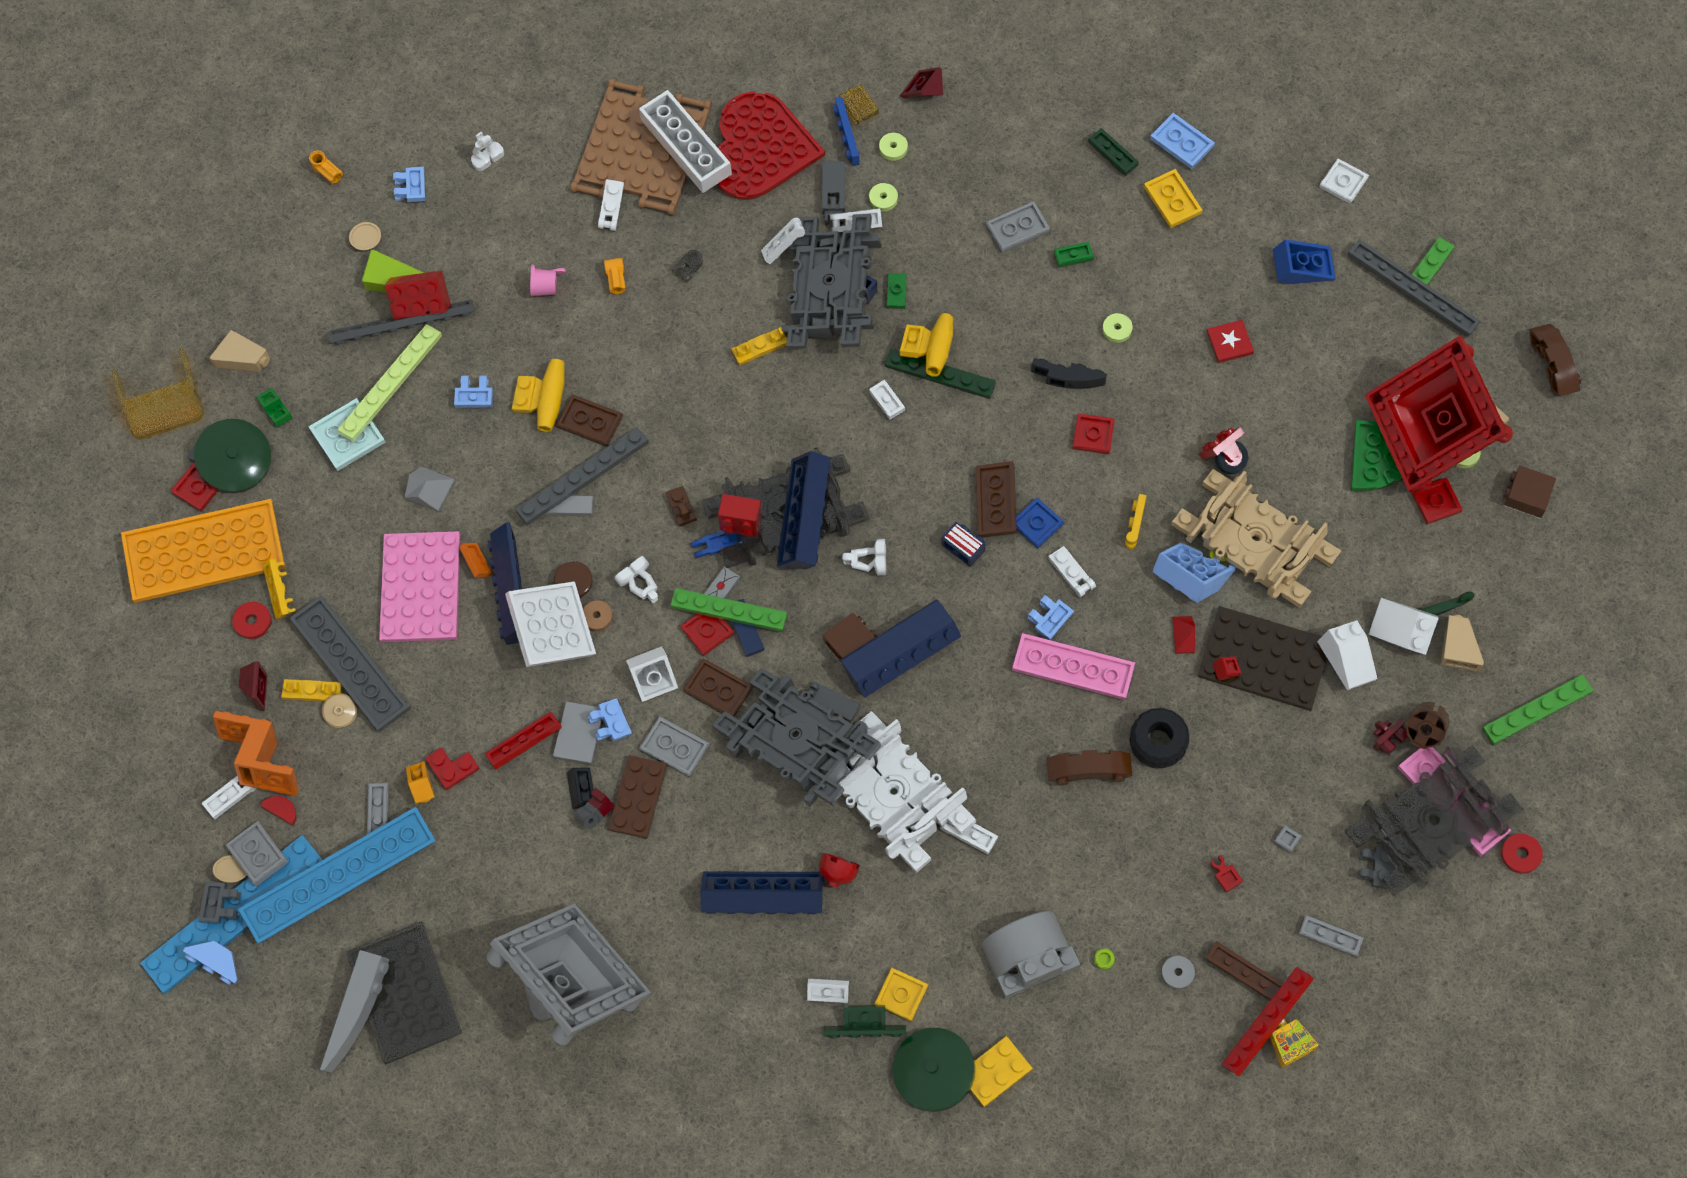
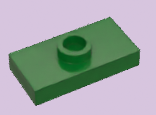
(1073, 254)
(896, 290)

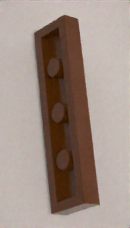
(1243, 971)

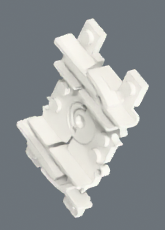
(914, 789)

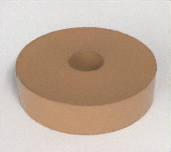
(605, 618)

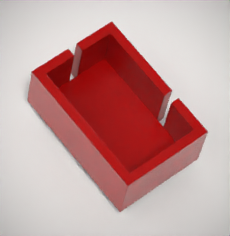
(417, 294)

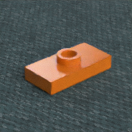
(475, 560)

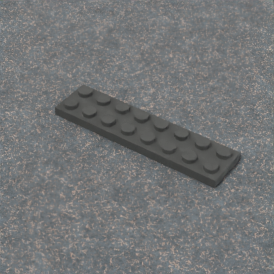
(350, 663)

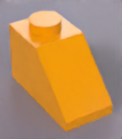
(420, 782)

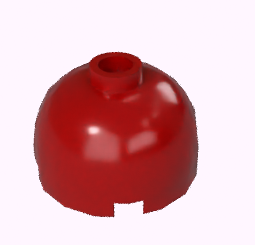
(837, 870)

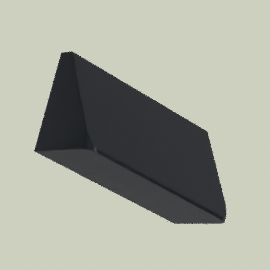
(580, 786)

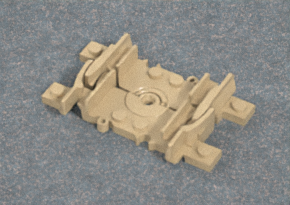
(1277, 543)

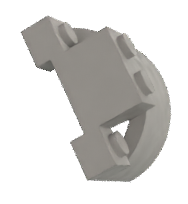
(1031, 948)

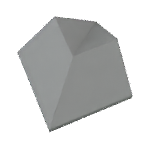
(428, 488)

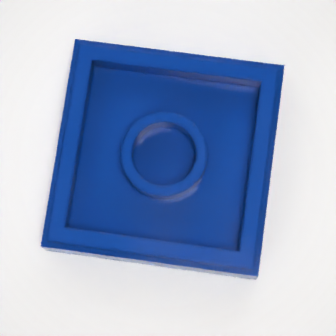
(1038, 522)

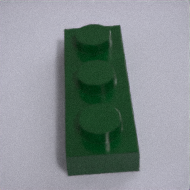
(1113, 151)

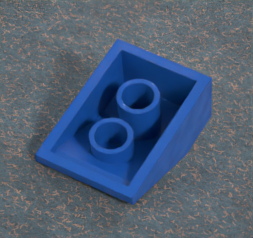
(1303, 262)

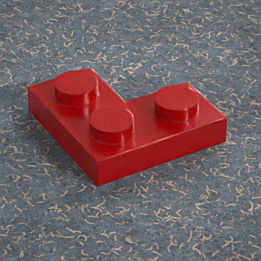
(451, 772)

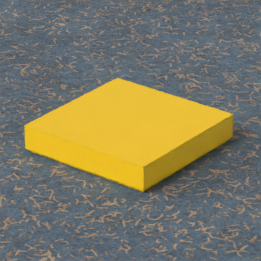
(901, 994)

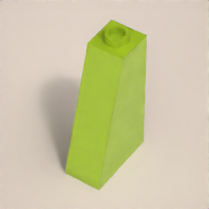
(381, 268)

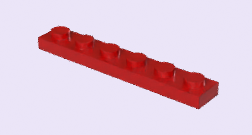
(1267, 1021)

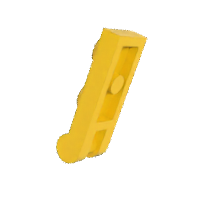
(1135, 522)

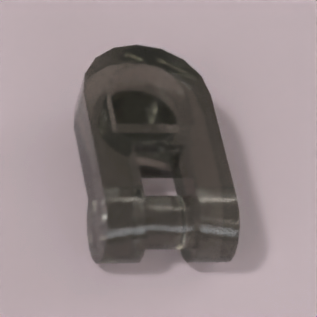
(693, 260)

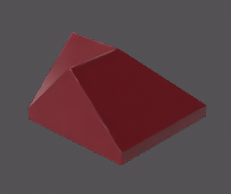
(925, 84)
(254, 684)

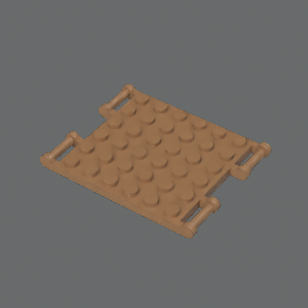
(629, 153)

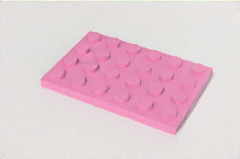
(420, 587)

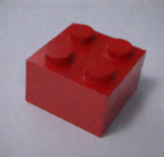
(740, 515)

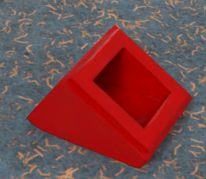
(1226, 668)

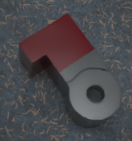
(594, 809)

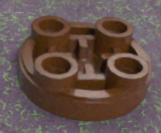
(577, 573)

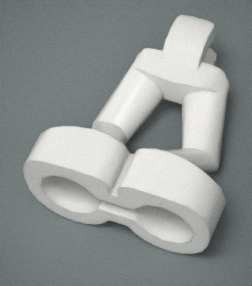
(492, 152)
(878, 563)
(637, 568)

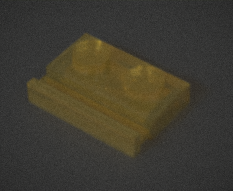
(859, 104)

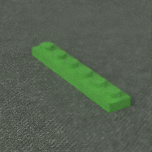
(729, 610)
(1537, 709)

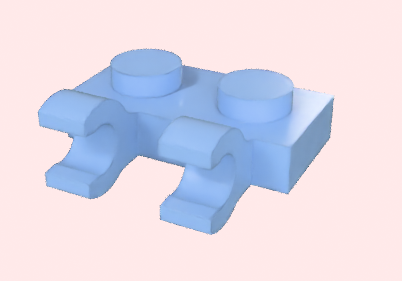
(415, 184)
(473, 397)
(1052, 622)
(614, 720)

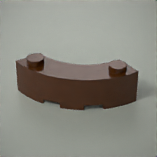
(1561, 367)
(1089, 765)

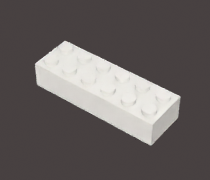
(685, 141)

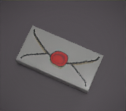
(723, 583)

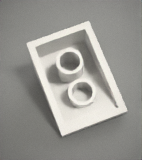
(1403, 625)
(1349, 654)

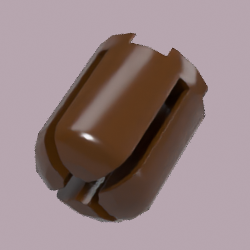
(1423, 715)

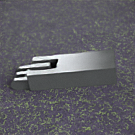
(833, 183)

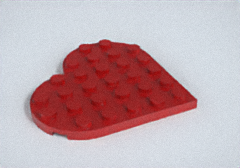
(763, 145)

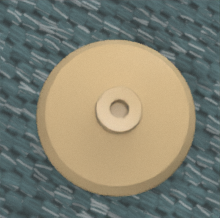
(365, 236)
(339, 710)
(228, 870)

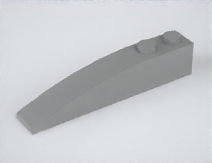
(356, 1006)

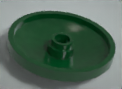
(232, 455)
(934, 1069)

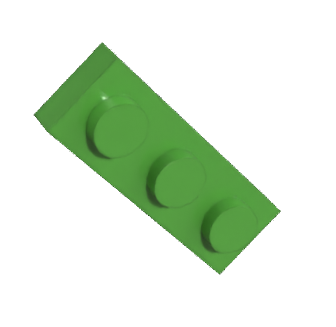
(1433, 260)

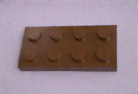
(996, 499)
(637, 797)

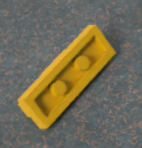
(759, 346)
(277, 588)
(309, 690)

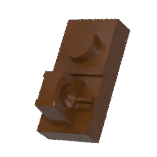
(681, 506)

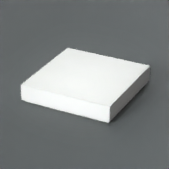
(1344, 181)

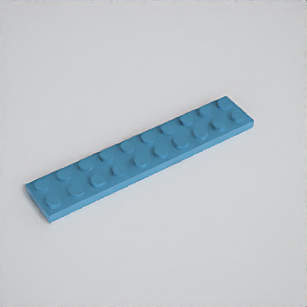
(336, 875)
(168, 963)

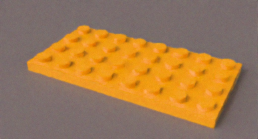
(201, 550)

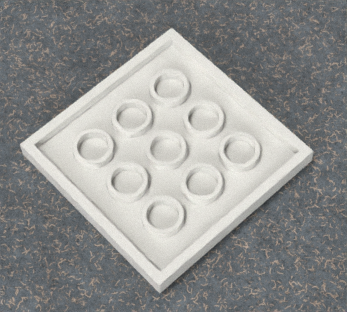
(550, 624)

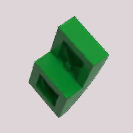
(274, 407)

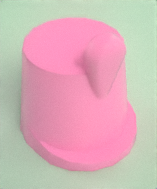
(544, 281)

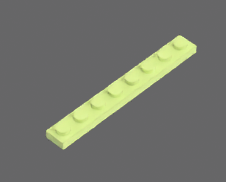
(389, 383)

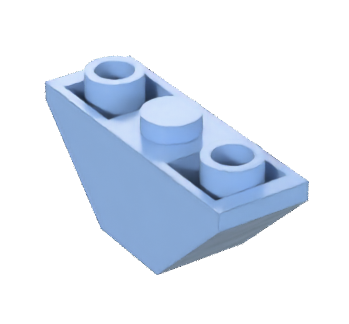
(215, 958)

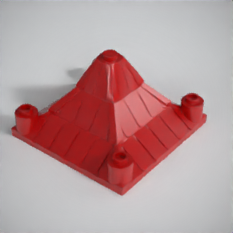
(1436, 414)

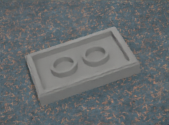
(1018, 226)
(577, 736)
(674, 746)
(257, 853)

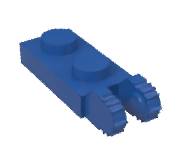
(714, 543)

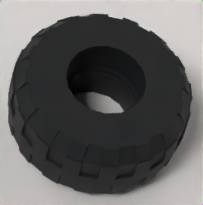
(1165, 721)

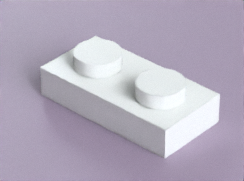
(887, 399)
(828, 990)

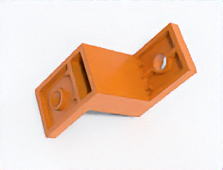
(255, 753)

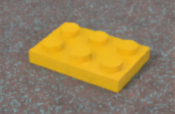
(1173, 198)
(998, 1071)

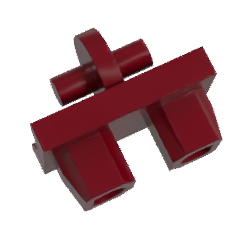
(1384, 742)

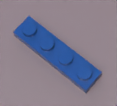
(847, 137)

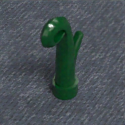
(1443, 607)

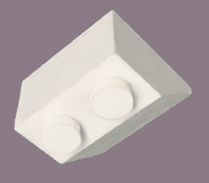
(652, 673)

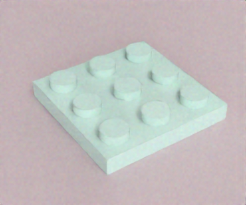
(337, 447)

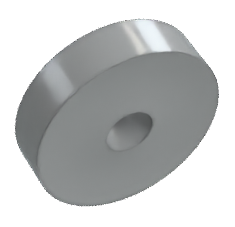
(1178, 963)

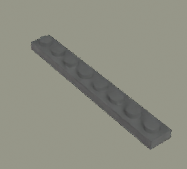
(1413, 288)
(376, 327)
(581, 476)

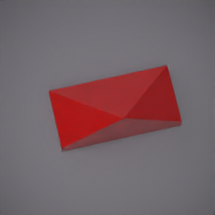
(1184, 634)

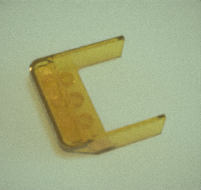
(162, 408)

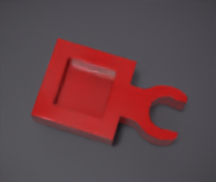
(1226, 876)

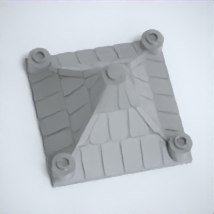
(568, 971)

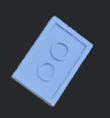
(1182, 141)

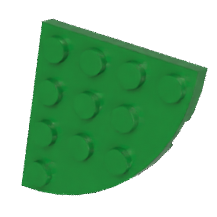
(1372, 459)

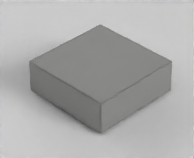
(1287, 839)

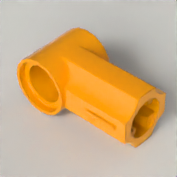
(325, 167)
(615, 270)

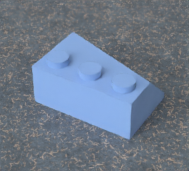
(1191, 571)

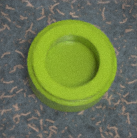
(1104, 959)

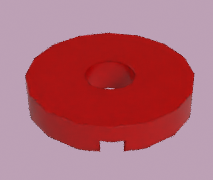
(255, 630)
(1518, 864)

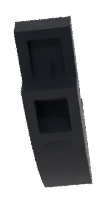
(1074, 378)

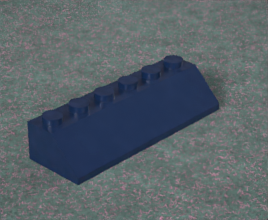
(803, 511)
(506, 576)
(900, 648)
(761, 892)

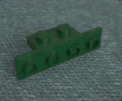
(864, 1021)

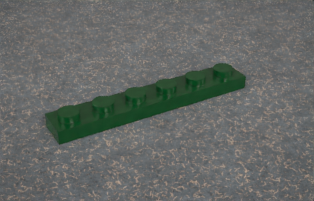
(949, 376)

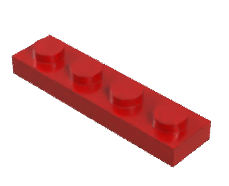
(523, 740)

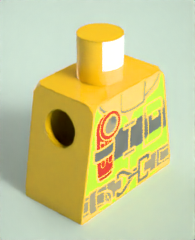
(1291, 1042)

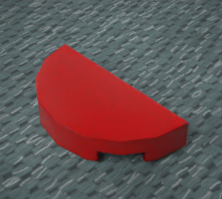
(281, 808)

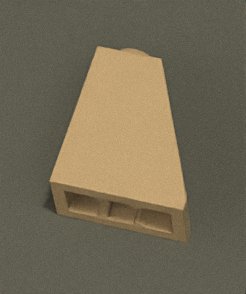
(239, 354)
(1460, 645)

